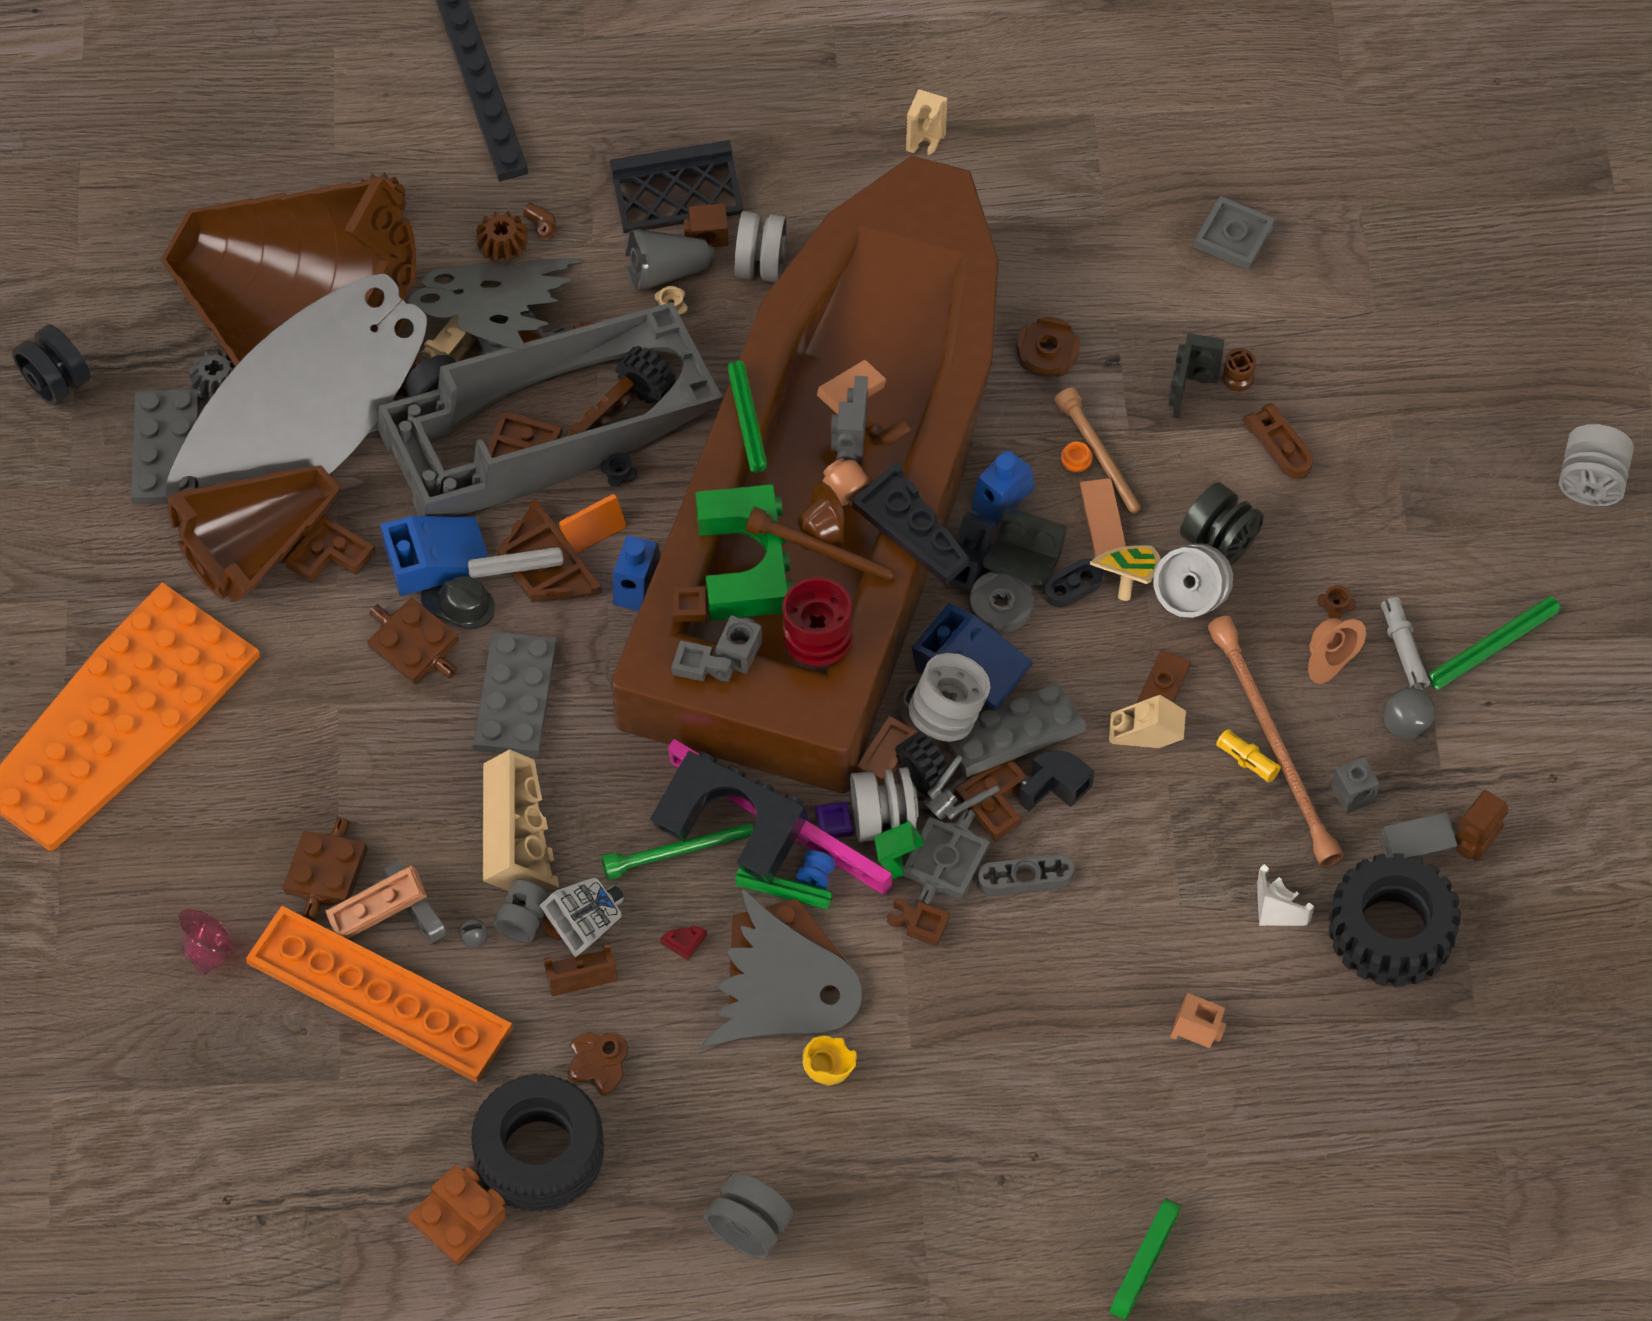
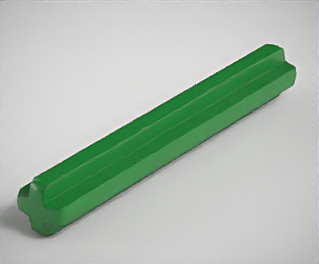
(747, 416)

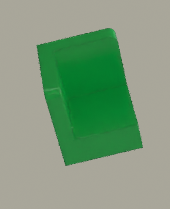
(893, 844)

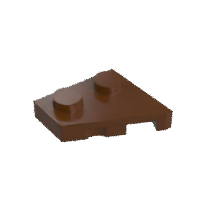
(519, 432)

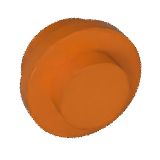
(1076, 457)

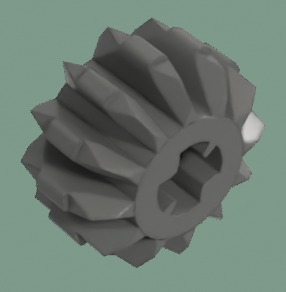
(209, 373)

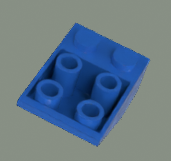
(430, 550)

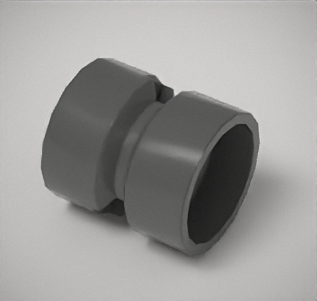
(521, 913)

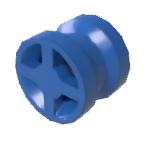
(816, 869)

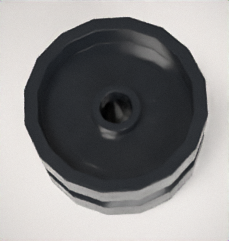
(51, 364)

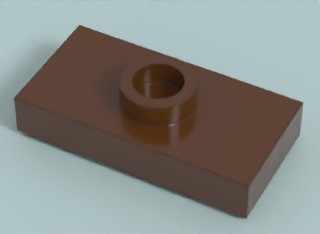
(1165, 677)

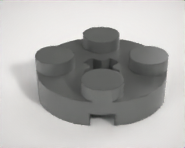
(1000, 618)

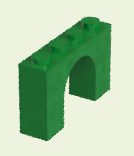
(762, 587)

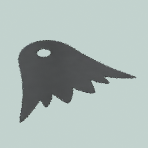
(783, 983)

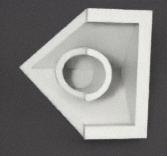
(1276, 903)

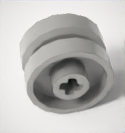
(766, 246)
(1176, 576)

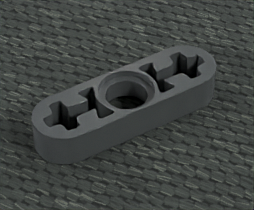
(1017, 886)
(420, 912)

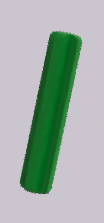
(787, 889)

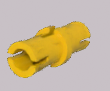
(1248, 755)

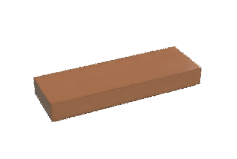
(1102, 515)
(376, 903)

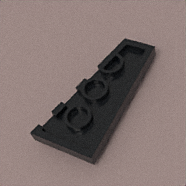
(903, 516)

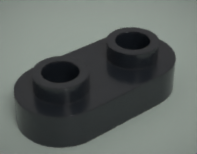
(1070, 582)

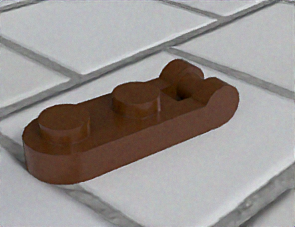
(1280, 441)

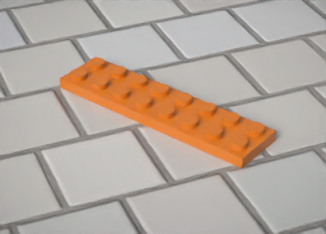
(379, 994)

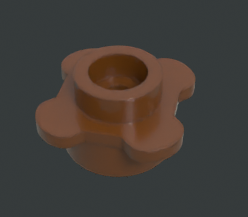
(1339, 594)

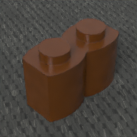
(1480, 825)

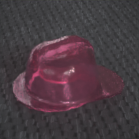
(204, 940)

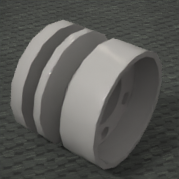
(1596, 465)
(949, 697)
(882, 804)

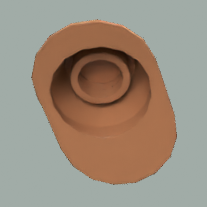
(1333, 646)

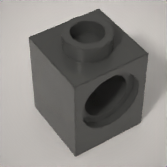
(740, 654)
(1355, 785)

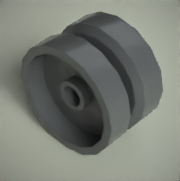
(748, 1215)

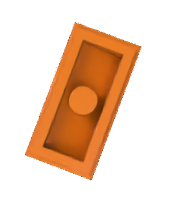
(593, 523)

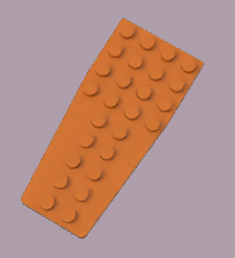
(119, 714)

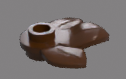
(595, 1063)

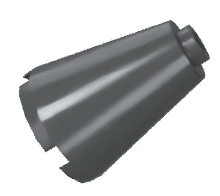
(664, 257)

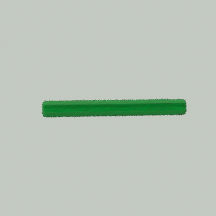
(1493, 642)

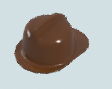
(823, 516)

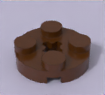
(1046, 362)

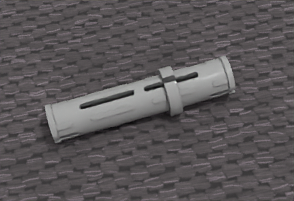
(1401, 632)

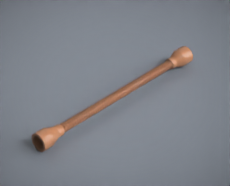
(1324, 845)

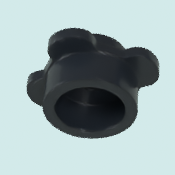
(615, 462)

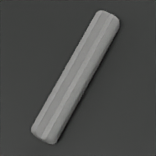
(515, 562)

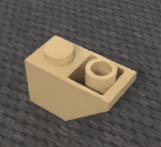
(1148, 724)

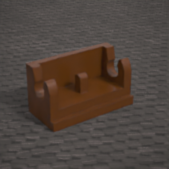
(581, 972)

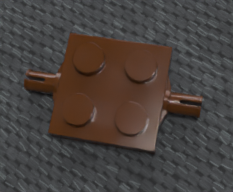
(413, 641)
(325, 868)

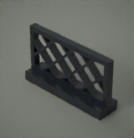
(666, 165)

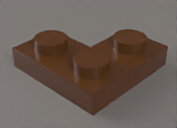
(326, 543)
(994, 812)

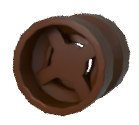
(1239, 369)

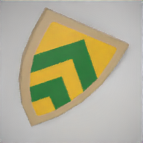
(1131, 563)

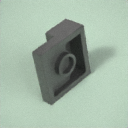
(849, 424)

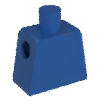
(1002, 485)
(635, 564)

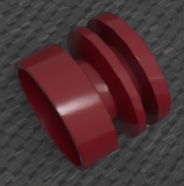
(817, 621)

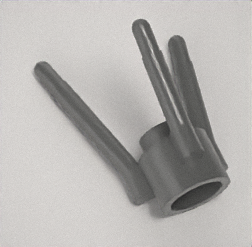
(942, 800)

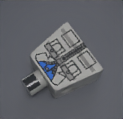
(583, 912)

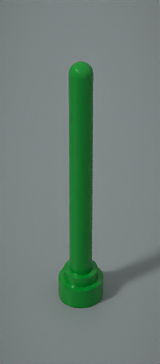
(617, 864)

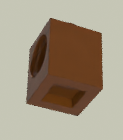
(708, 223)

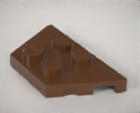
(539, 532)

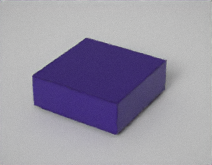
(834, 819)

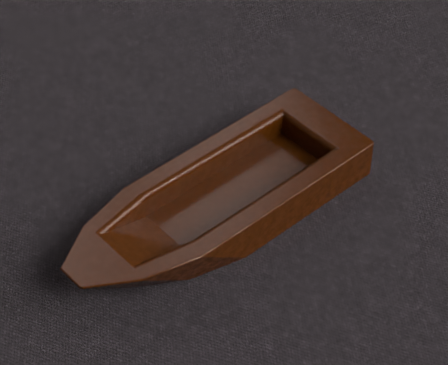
(884, 280)

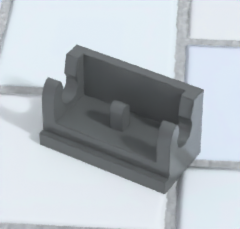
(1418, 836)

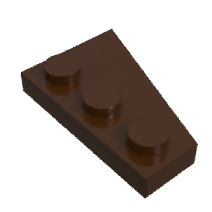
(615, 398)

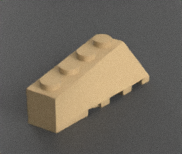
(514, 825)

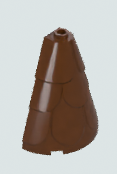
(248, 525)

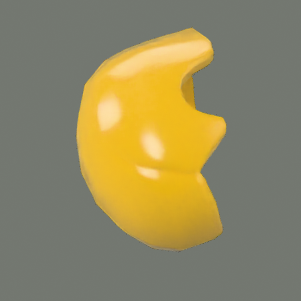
(828, 1060)

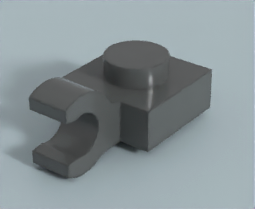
(697, 660)

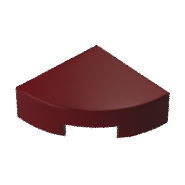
(684, 940)

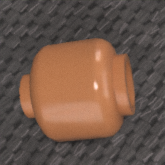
(846, 479)

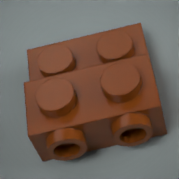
(458, 1213)

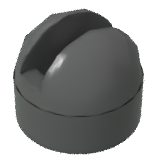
(476, 937)

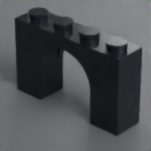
(702, 781)

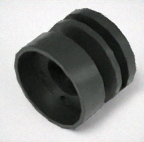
(1222, 523)

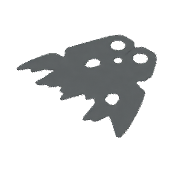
(477, 304)

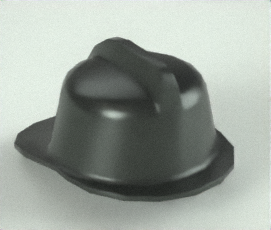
(460, 602)

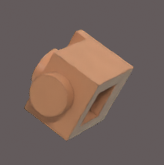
(1199, 1021)

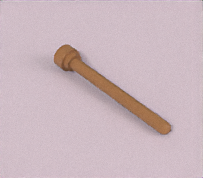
(1069, 402)

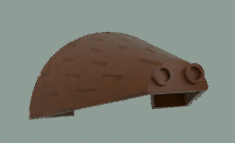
(274, 255)

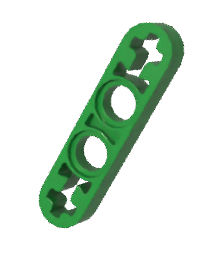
(1145, 1259)

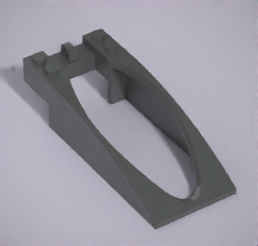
(482, 381)

